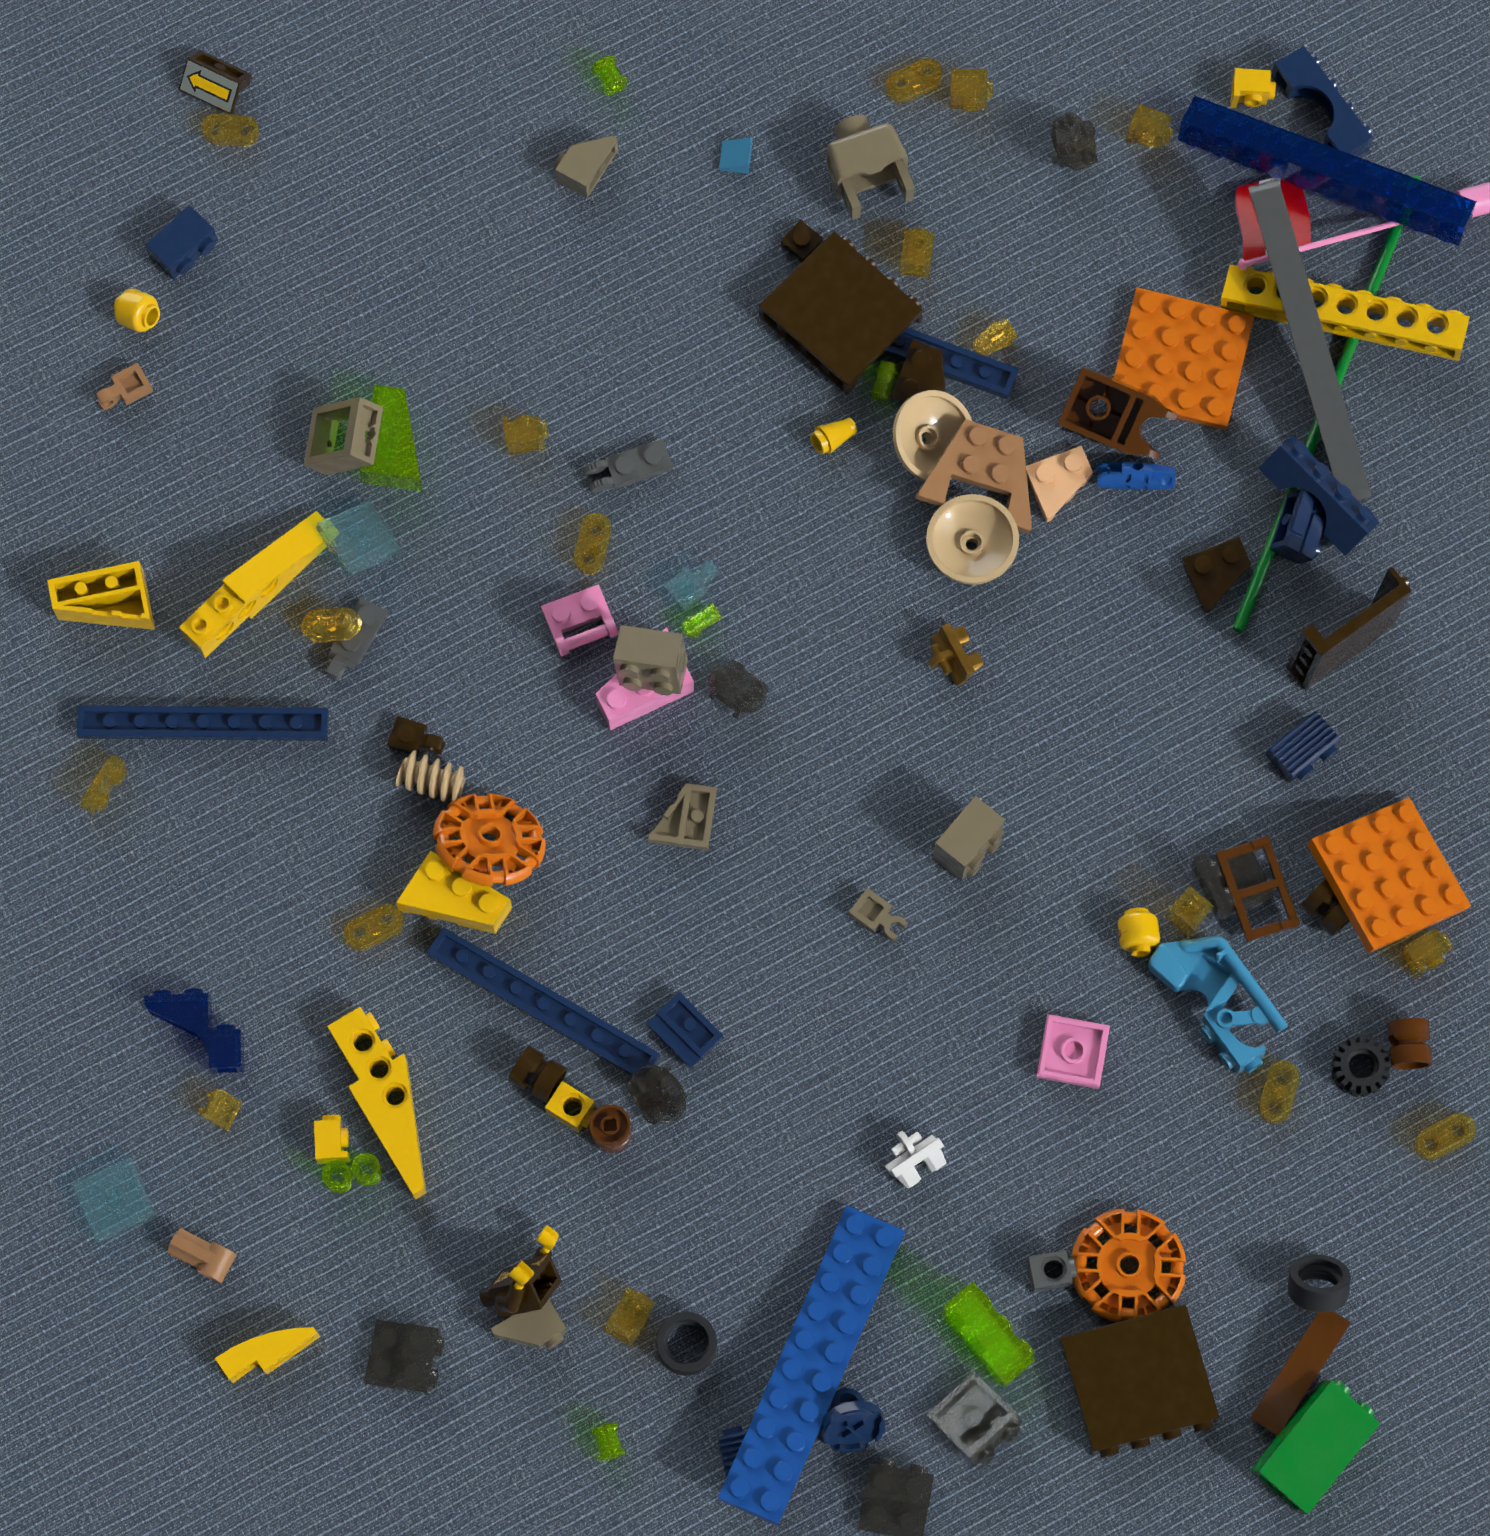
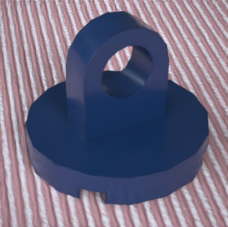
(853, 1423)

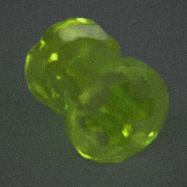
(609, 75)
(366, 1159)
(339, 1167)
(608, 1442)

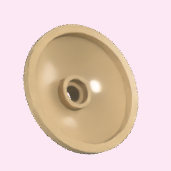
(937, 418)
(978, 521)

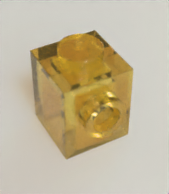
(970, 89)
(917, 253)

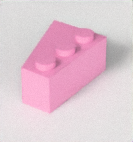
(623, 705)

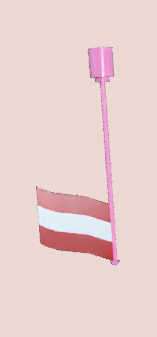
(1253, 243)

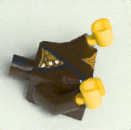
(526, 1284)

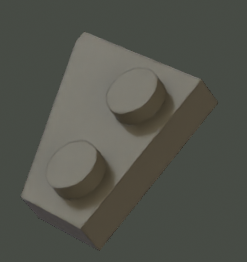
(688, 819)

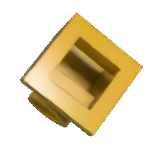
(1251, 87)
(330, 1140)

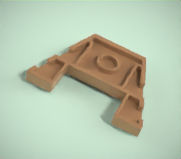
(985, 460)

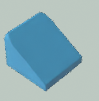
(736, 155)

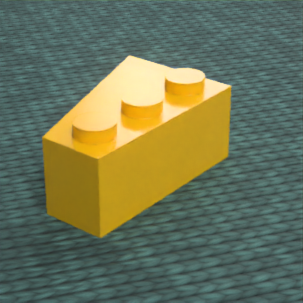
(104, 597)
(448, 897)

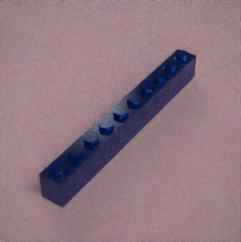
(1326, 170)

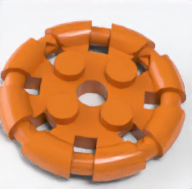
(484, 853)
(1128, 1245)

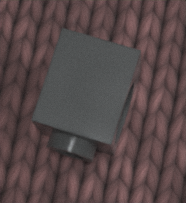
(1038, 1279)

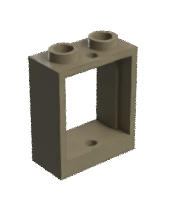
(358, 450)

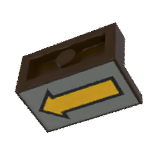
(213, 81)

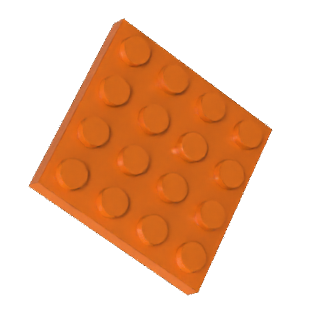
(1185, 355)
(1388, 875)

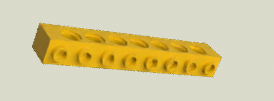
(1356, 324)

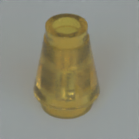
(995, 337)

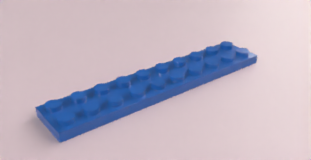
(811, 1366)

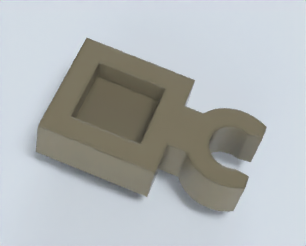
(874, 912)

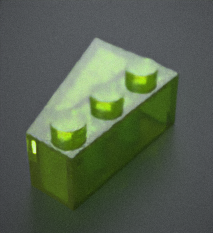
(395, 452)
(988, 1334)

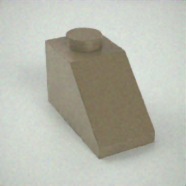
(585, 164)
(533, 1328)

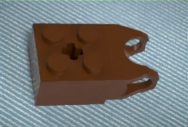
(1124, 416)

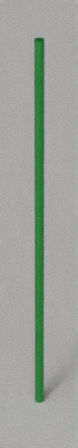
(1314, 434)

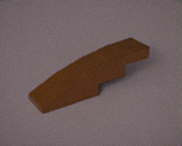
(1300, 1370)

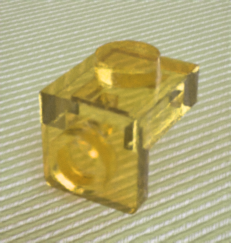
(629, 1316)

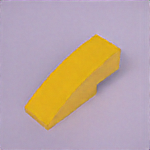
(265, 1350)

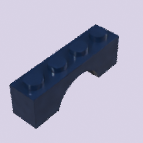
(1302, 77)
(1346, 517)

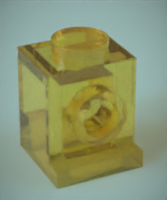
(1150, 127)
(525, 434)
(1189, 911)
(1426, 952)

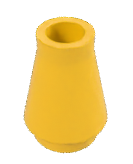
(832, 435)

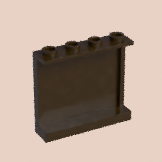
(840, 310)
(1318, 657)
(1140, 1380)

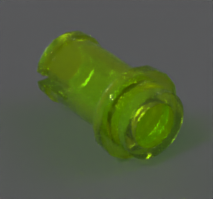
(884, 380)
(700, 621)

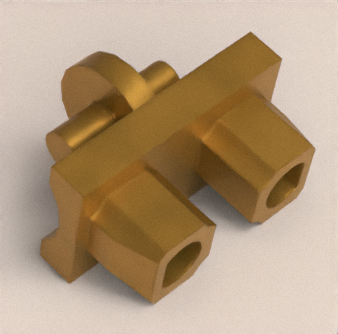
(951, 656)

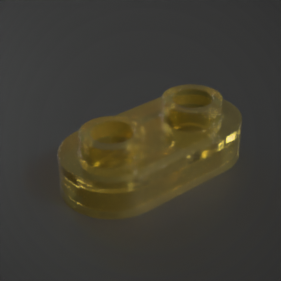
(916, 81)
(591, 544)
(325, 624)
(97, 794)
(375, 929)
(1279, 1093)
(1443, 1136)

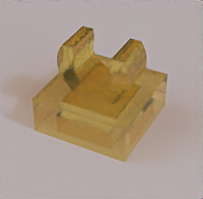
(220, 1109)

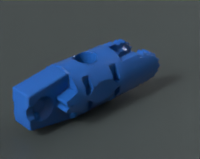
(1135, 476)

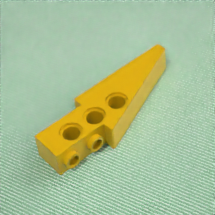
(253, 586)
(392, 1123)

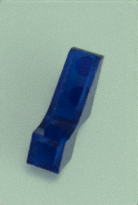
(194, 1015)

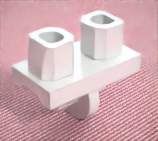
(927, 1150)

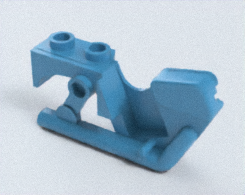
(1216, 971)

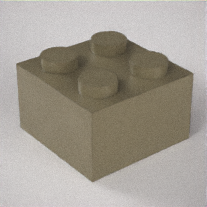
(650, 660)
(969, 838)

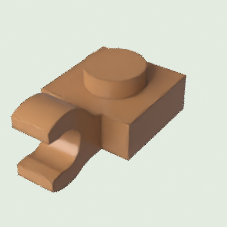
(128, 385)

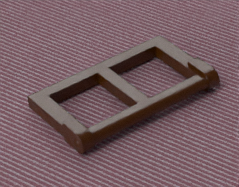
(1278, 882)

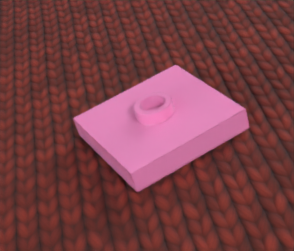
(1073, 1051)

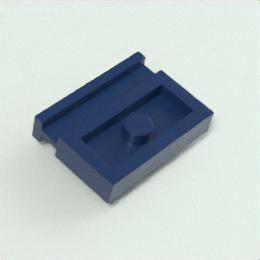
(684, 1030)

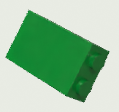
(1316, 1445)

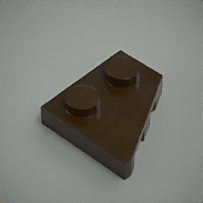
(920, 371)
(1215, 571)

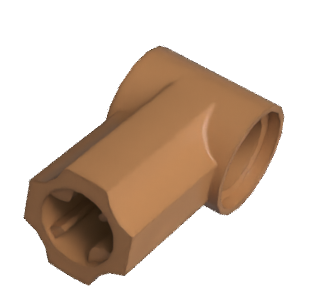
(209, 1258)

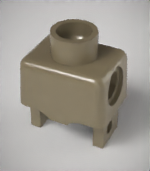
(866, 159)

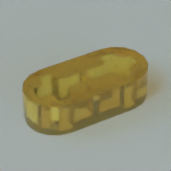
(230, 130)

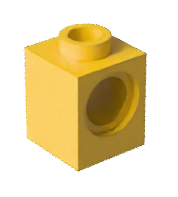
(563, 1095)

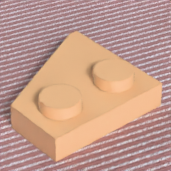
(1058, 479)

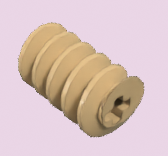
(431, 777)

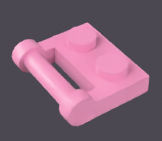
(575, 612)

